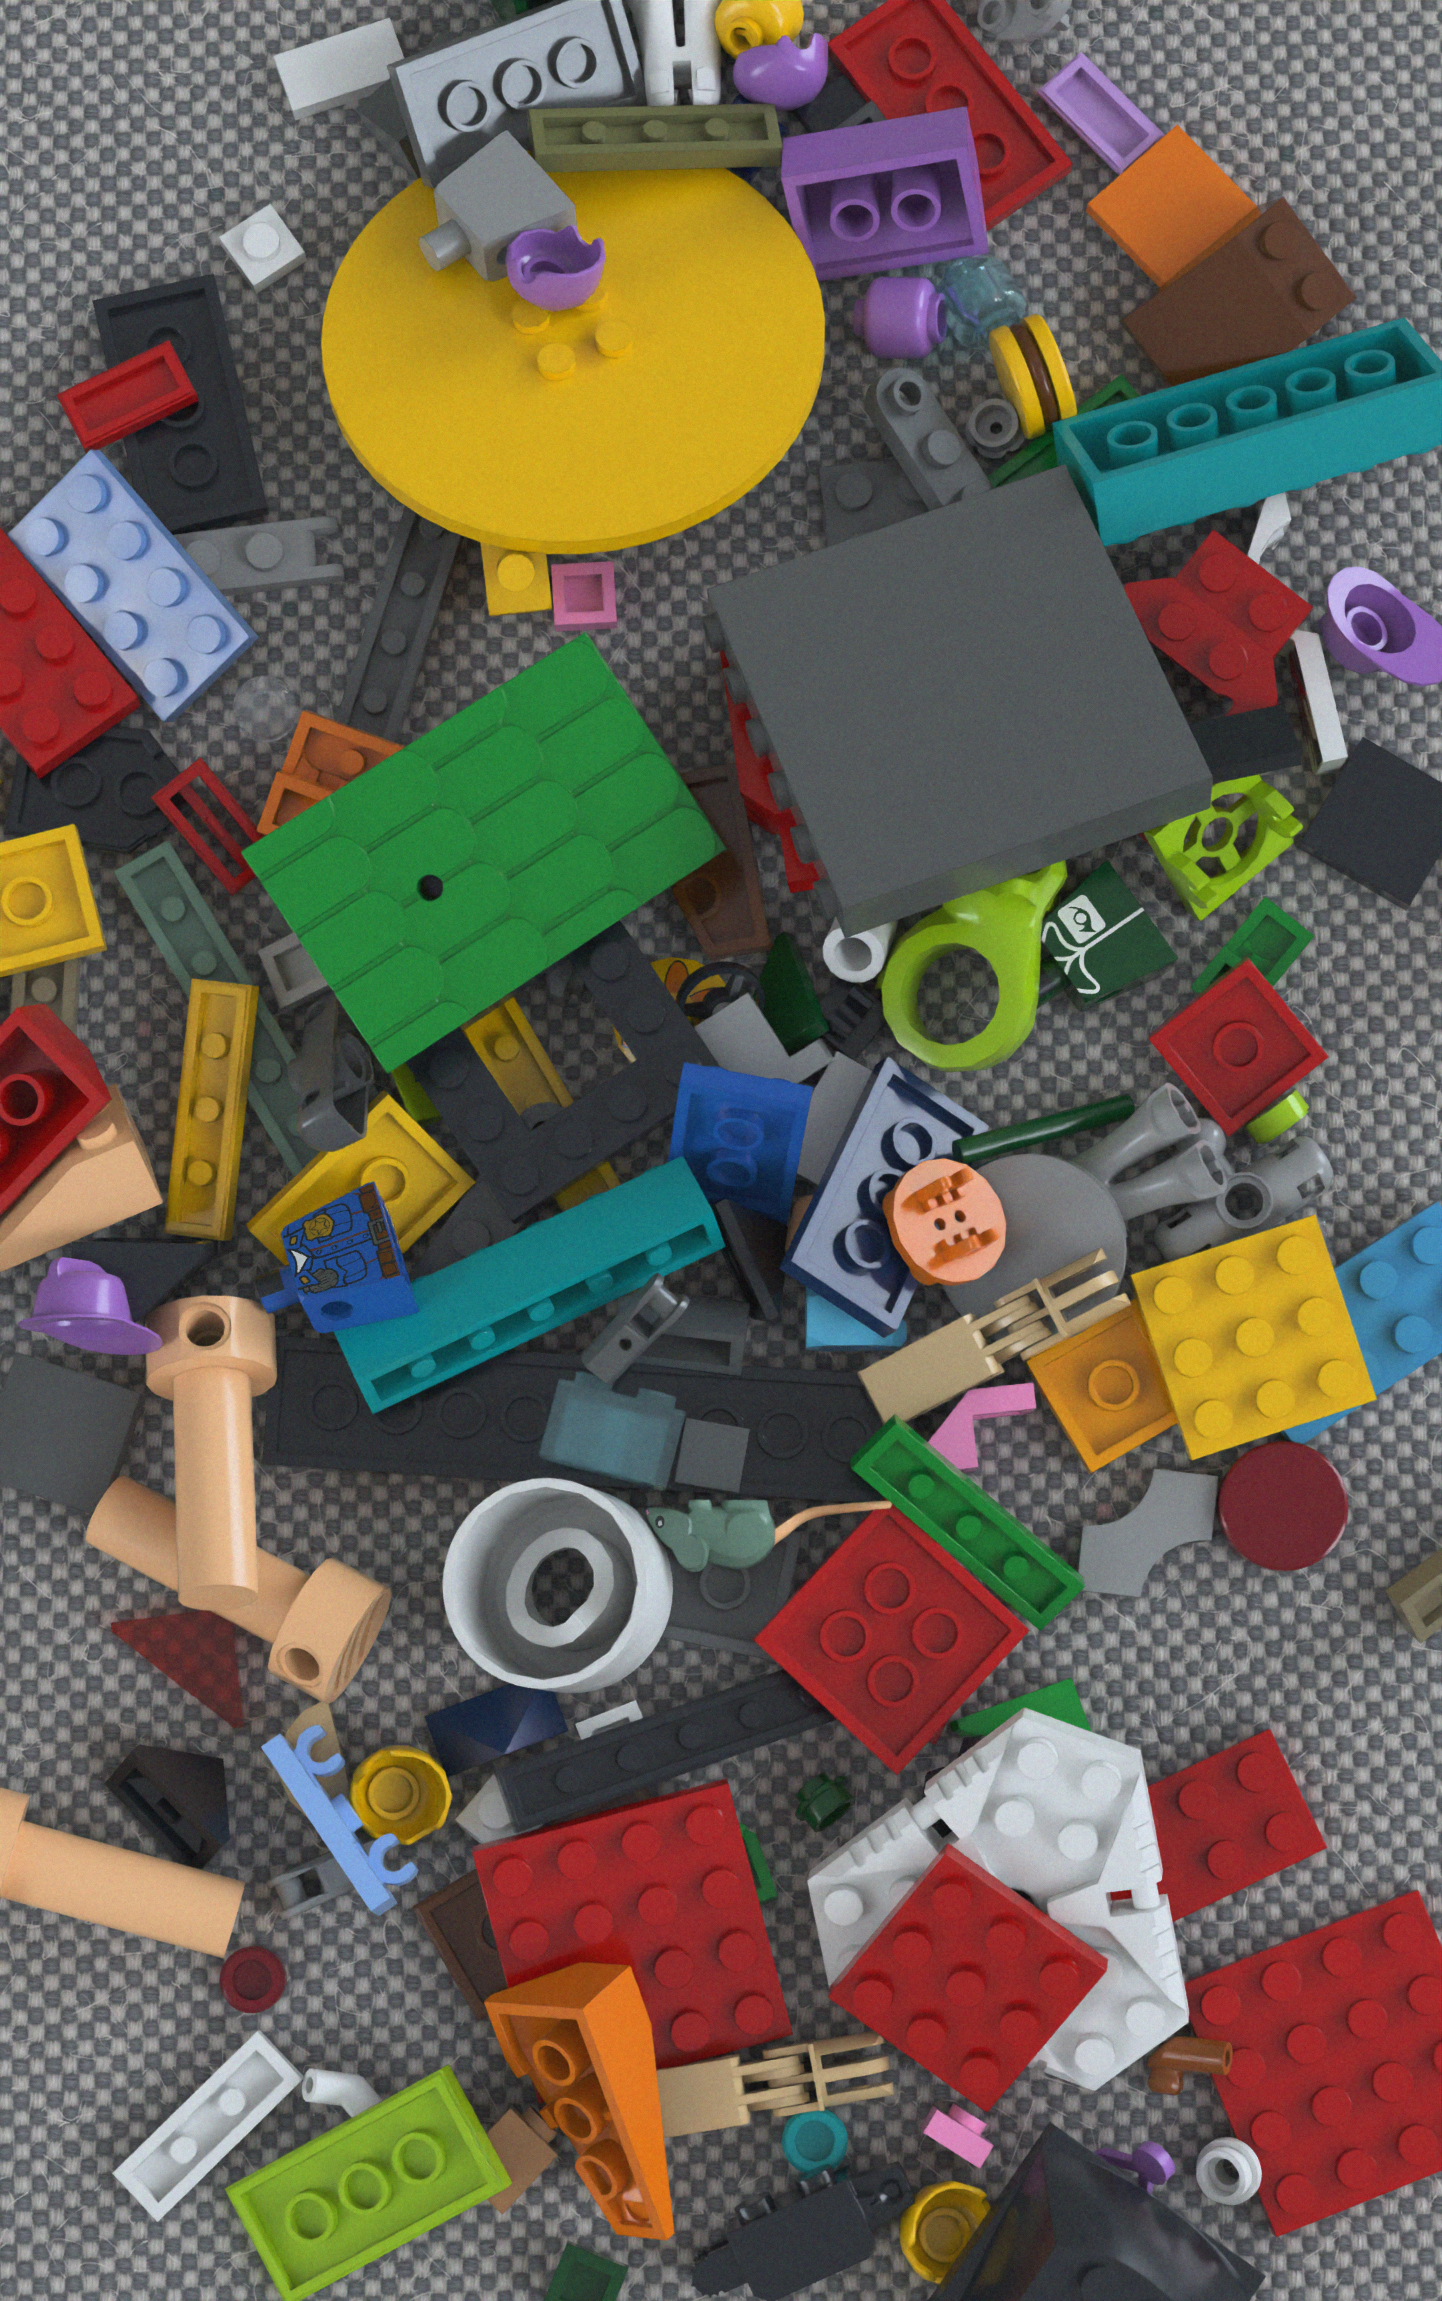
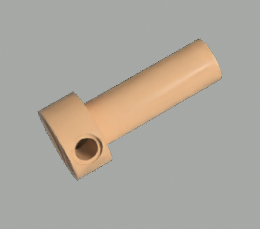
(211, 1366)
(315, 1622)
(113, 1884)

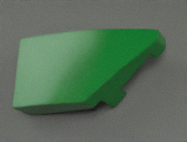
(1269, 941)

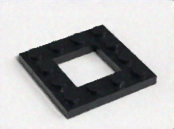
(539, 1164)

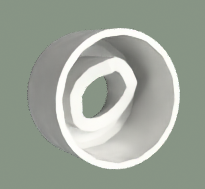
(493, 1573)

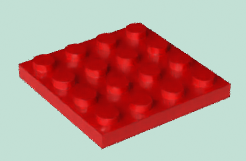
(648, 1890)
(1332, 2058)

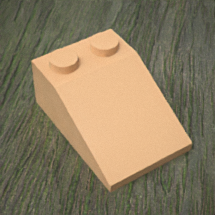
(85, 1189)

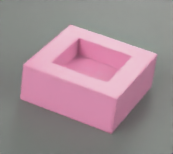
(584, 596)

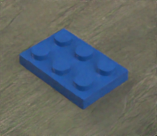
(741, 1136)

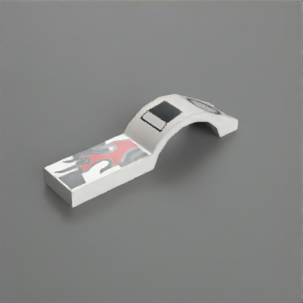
(1304, 659)

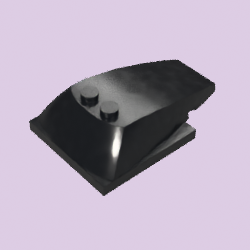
(1089, 2234)

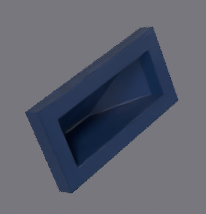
(494, 1726)

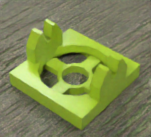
(1272, 837)

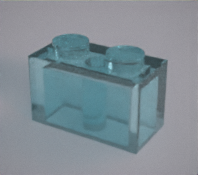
(613, 1431)

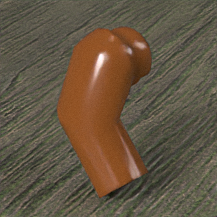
(1184, 2055)

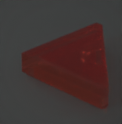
(194, 1652)

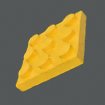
(1252, 1337)

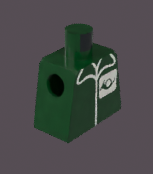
(1100, 944)

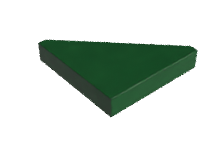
(790, 996)

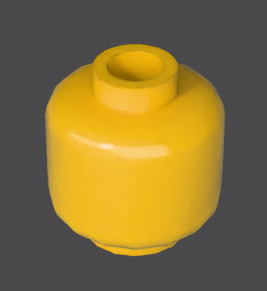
(756, 23)

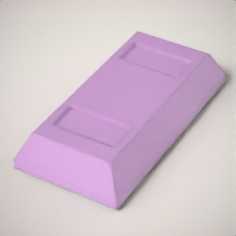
(1100, 113)

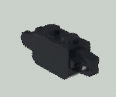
(803, 2233)

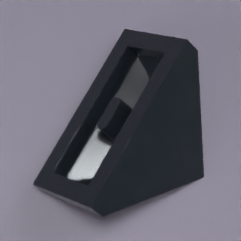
(753, 1255)
(177, 1800)

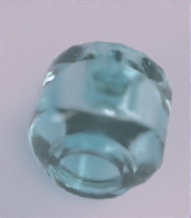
(979, 298)

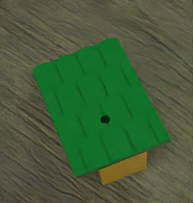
(535, 814)

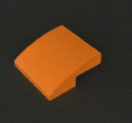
(318, 763)

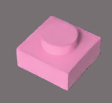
(958, 2132)

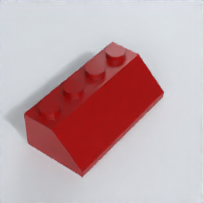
(45, 1095)

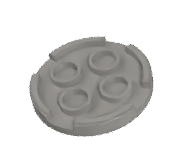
(1052, 1218)

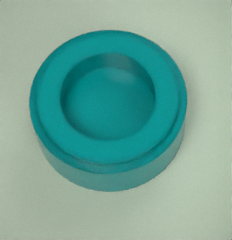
(814, 2140)

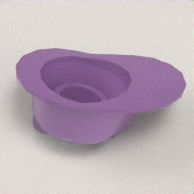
(1379, 629)
(88, 1310)

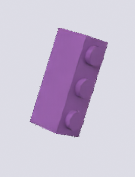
(886, 194)

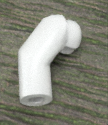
(339, 2089)

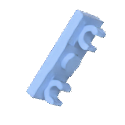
(337, 1819)

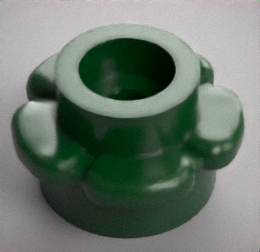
(823, 1801)

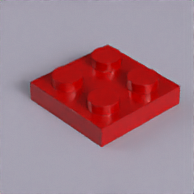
(1237, 1046)

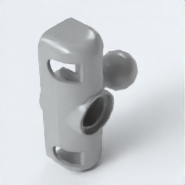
(1268, 1179)

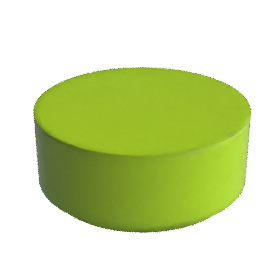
(1277, 1117)

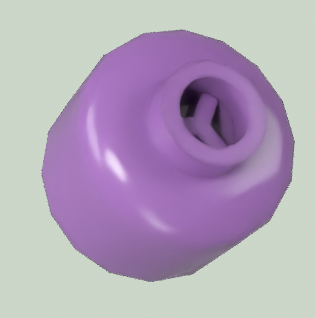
(900, 318)

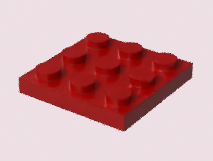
(890, 1635)
(967, 1978)

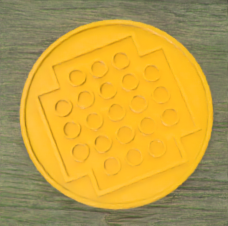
(593, 416)

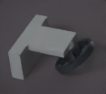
(739, 1031)

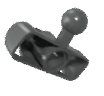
(332, 1078)

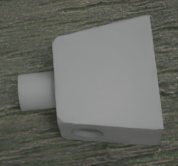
(489, 204)

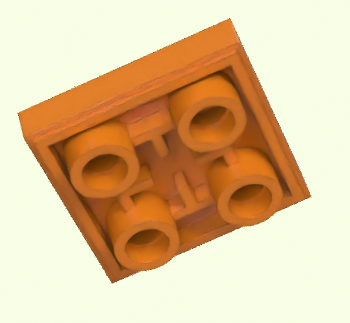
(1169, 206)

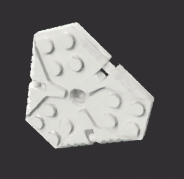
(1066, 1826)

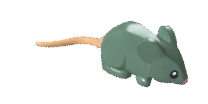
(735, 1533)

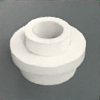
(1215, 2181)

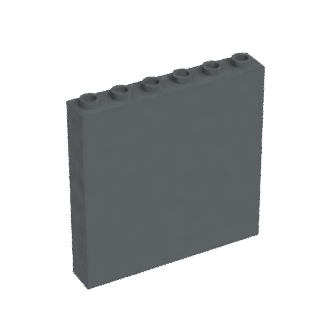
(955, 701)

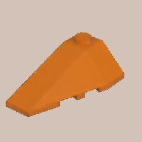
(594, 2064)

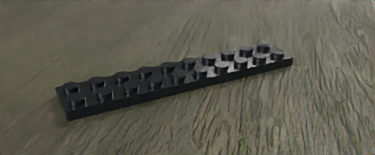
(496, 1415)

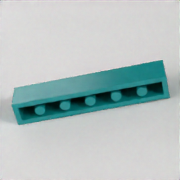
(534, 1283)

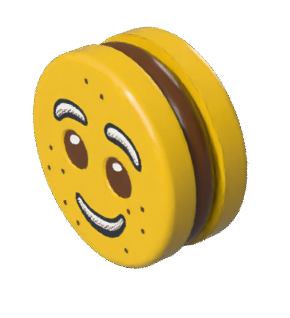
(1032, 374)

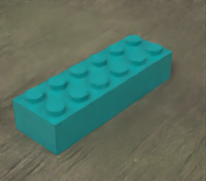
(1254, 431)

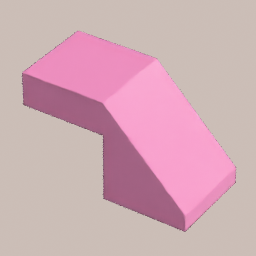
(956, 1434)

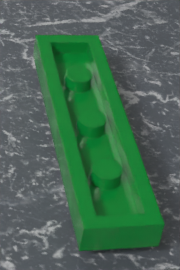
(967, 1522)

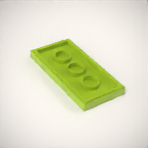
(368, 2185)

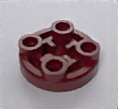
(1282, 1506)

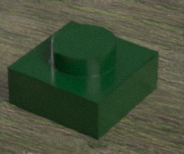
(586, 2276)

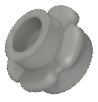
(980, 423)

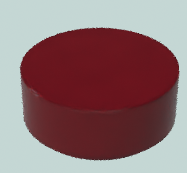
(253, 1979)

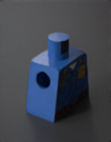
(342, 1265)

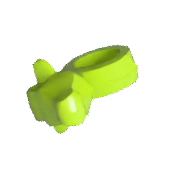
(1006, 930)

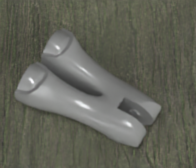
(1157, 1124)

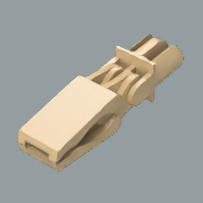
(961, 1354)
(714, 2092)

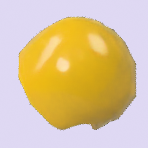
(400, 1793)
(940, 2226)

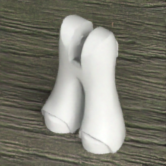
(671, 66)

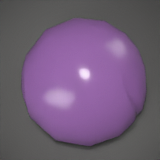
(782, 73)
(555, 267)

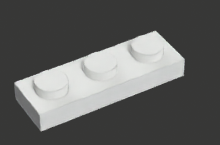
(208, 2125)

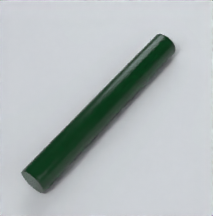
(1043, 1129)

